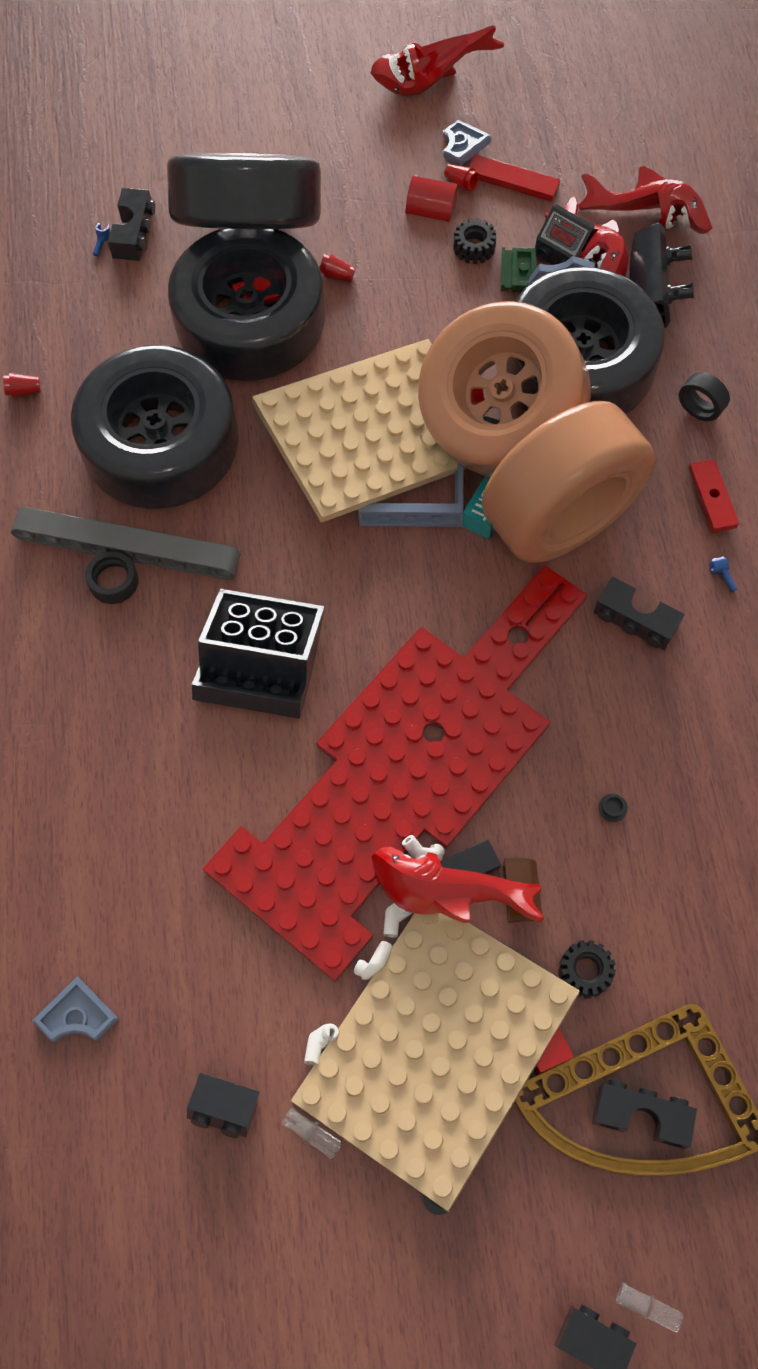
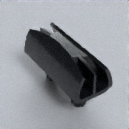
(650, 268)

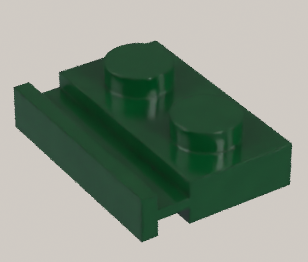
(517, 267)

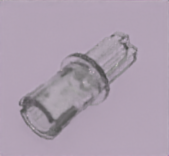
(312, 1133)
(649, 1307)

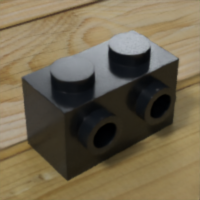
(222, 1106)
(594, 1342)

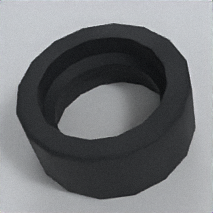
(712, 388)
(107, 560)

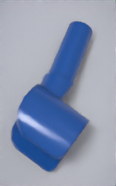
(102, 236)
(721, 565)

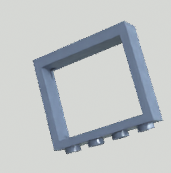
(416, 513)

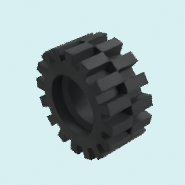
(474, 230)
(599, 956)

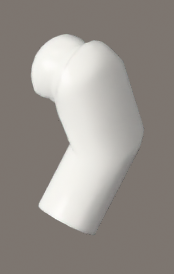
(416, 850)
(393, 916)
(377, 962)
(318, 1041)

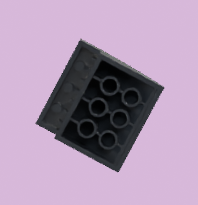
(257, 653)

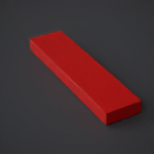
(515, 178)

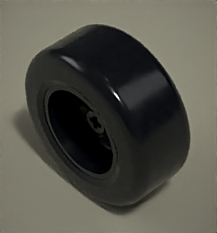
(244, 190)
(607, 309)
(262, 338)
(145, 386)

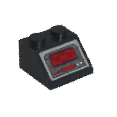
(562, 236)

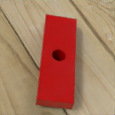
(713, 495)

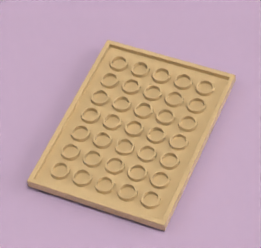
(356, 432)
(436, 1053)

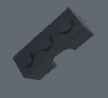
(129, 239)
(654, 627)
(672, 1118)

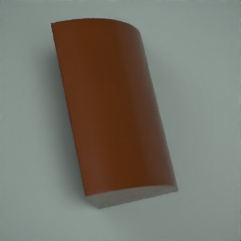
(523, 871)

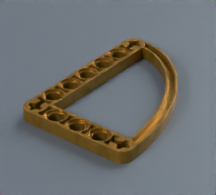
(626, 1057)

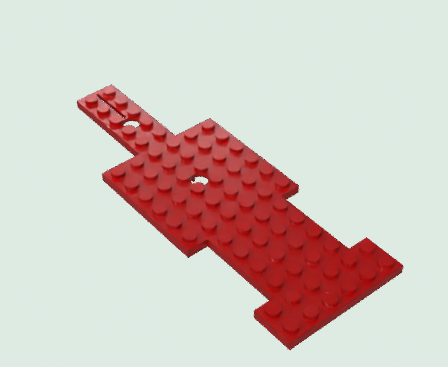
(393, 780)

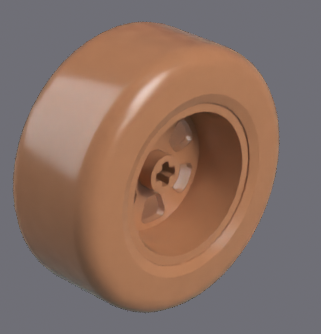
(470, 347)
(567, 481)

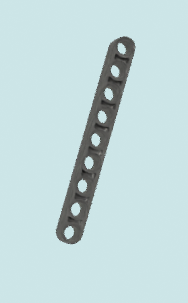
(138, 544)

